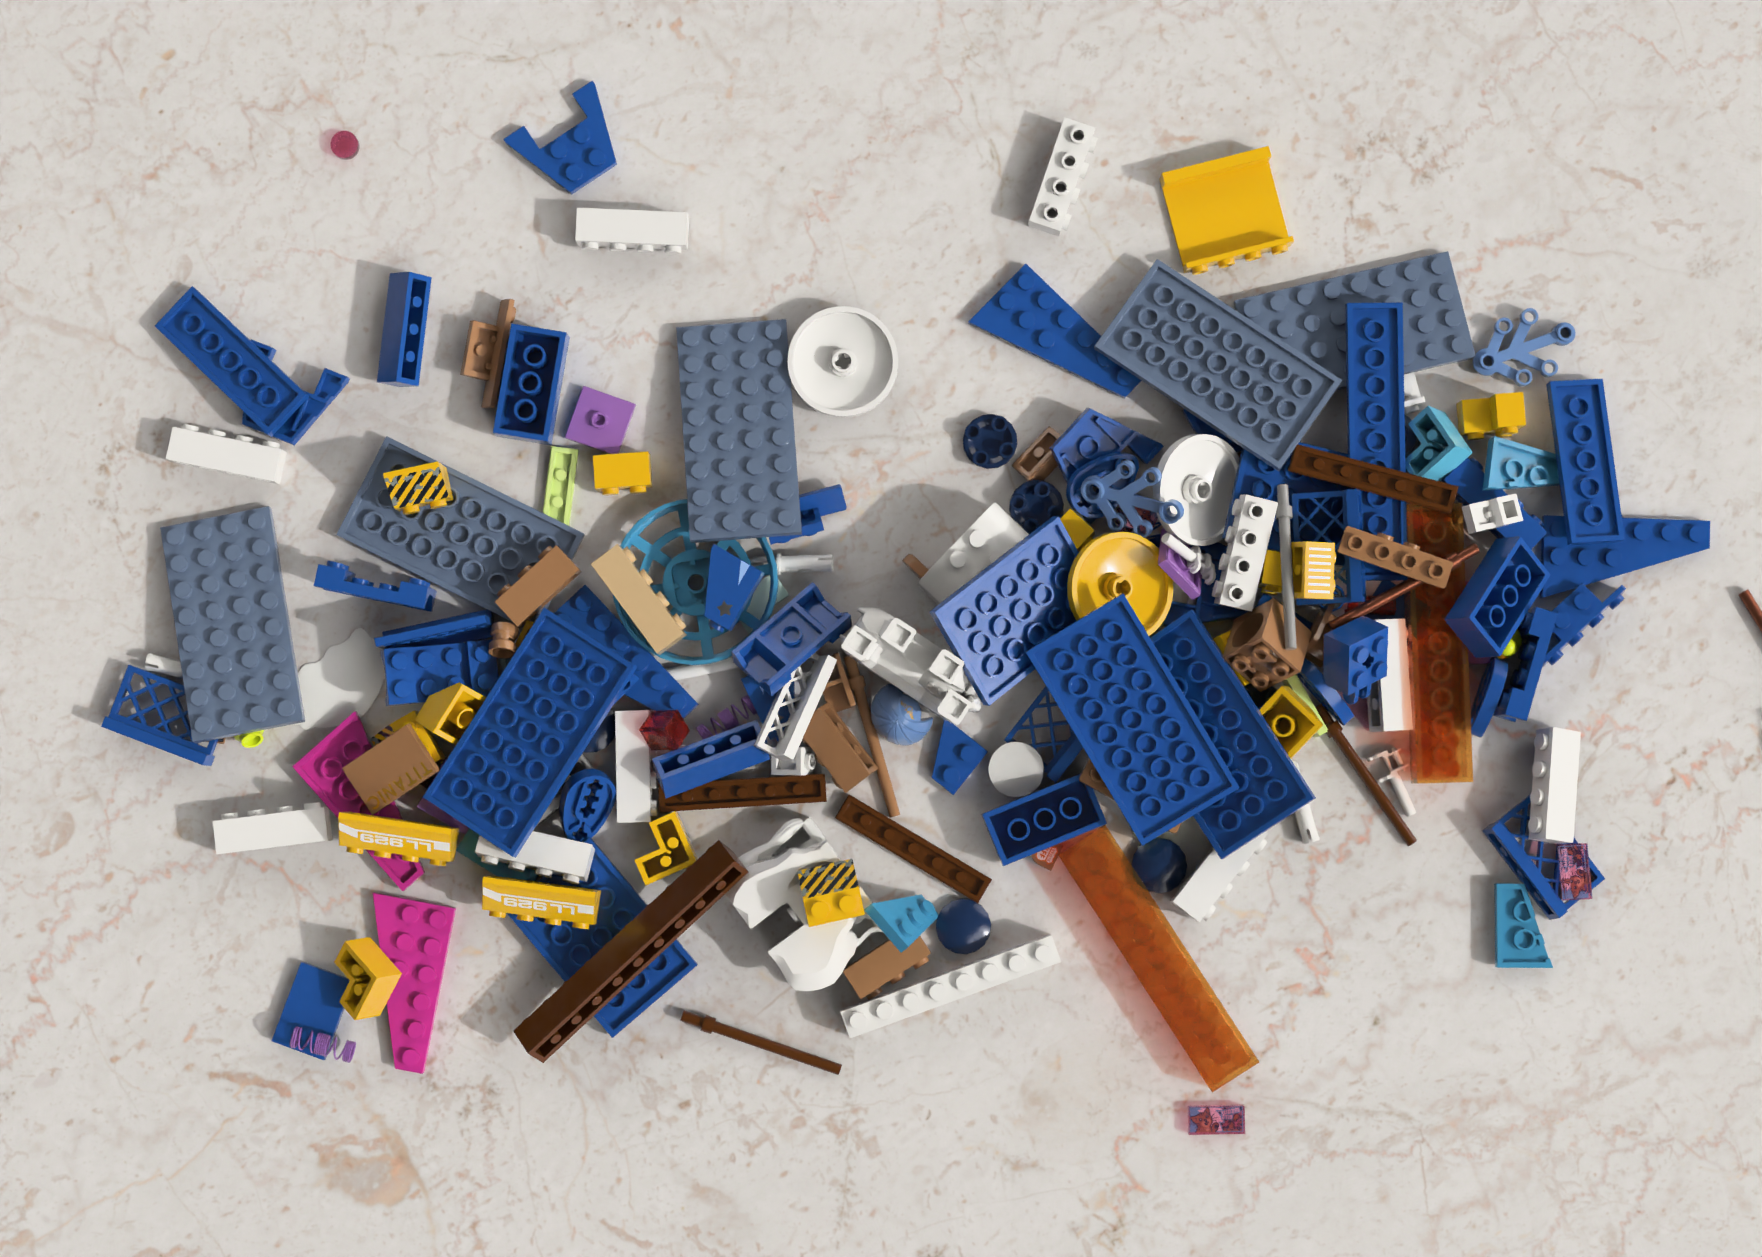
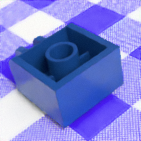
(1355, 657)

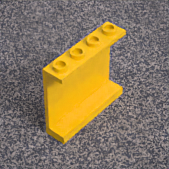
(1225, 211)

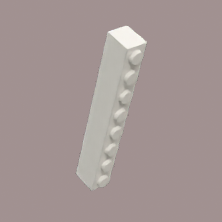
(950, 985)

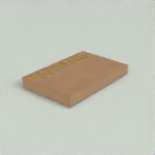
(390, 769)

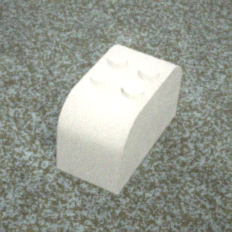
(973, 552)

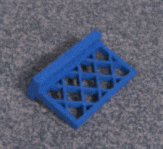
(1352, 517)
(449, 630)
(152, 735)
(1070, 747)
(1525, 869)

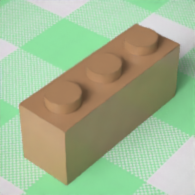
(537, 585)
(837, 748)
(884, 965)

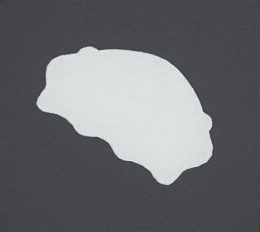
(341, 682)

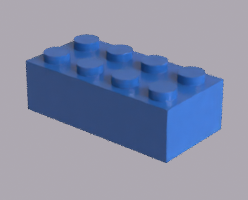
(531, 384)
(1497, 597)
(1043, 819)

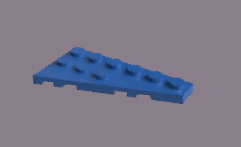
(1046, 326)
(1645, 544)
(655, 684)

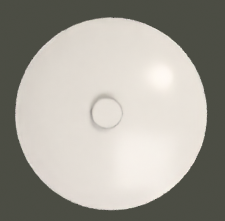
(842, 361)
(1201, 477)

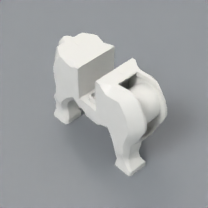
(911, 664)
(809, 955)

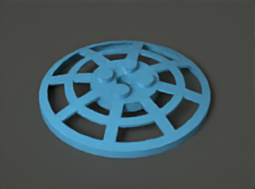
(677, 578)

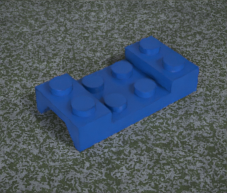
(338, 579)
(1537, 630)
(790, 639)
(421, 671)

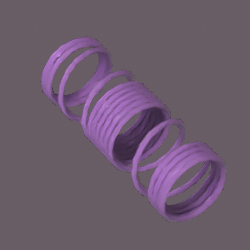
(727, 718)
(322, 1044)

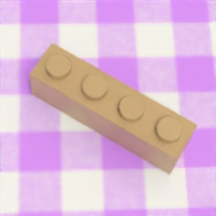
(639, 599)

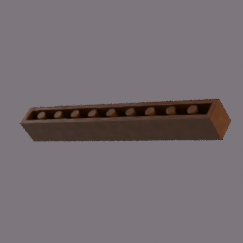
(630, 951)

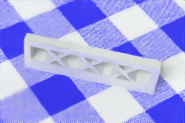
(800, 713)

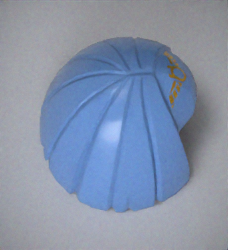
(898, 717)

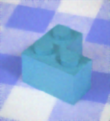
(1440, 447)

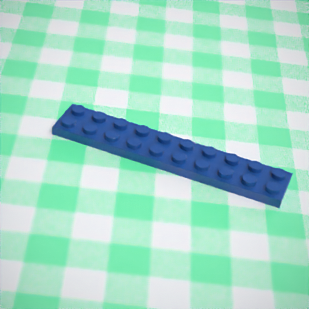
(1377, 412)

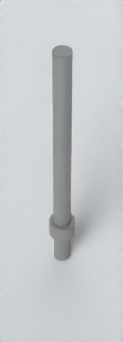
(1284, 514)

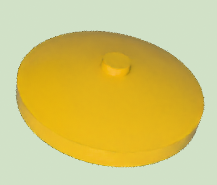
(1120, 565)

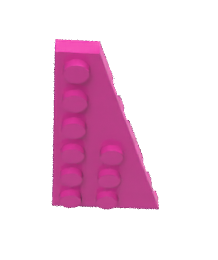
(324, 774)
(417, 943)

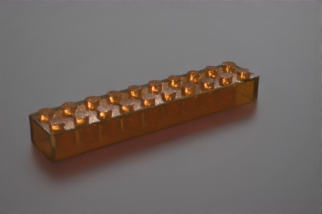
(1437, 658)
(1158, 958)

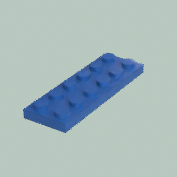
(231, 361)
(1585, 462)

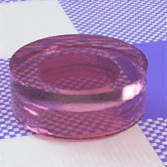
(345, 145)

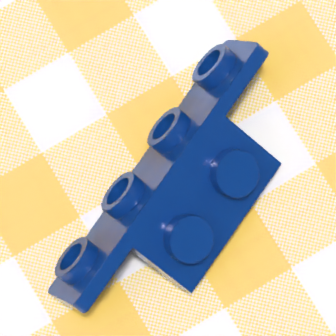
(812, 507)
(1575, 614)

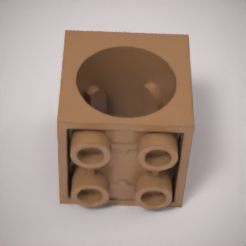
(1258, 646)

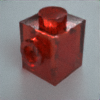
(664, 730)

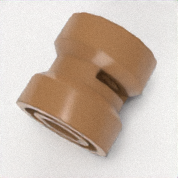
(503, 640)

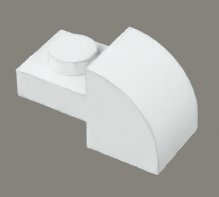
(1492, 513)

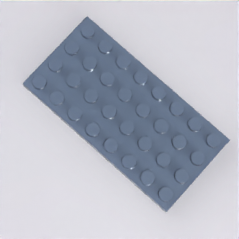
(1314, 313)
(1218, 364)
(738, 431)
(464, 547)
(232, 625)

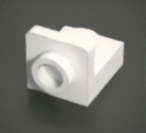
(1412, 396)
(802, 764)

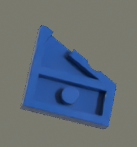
(955, 757)

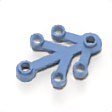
(1520, 350)
(1128, 499)

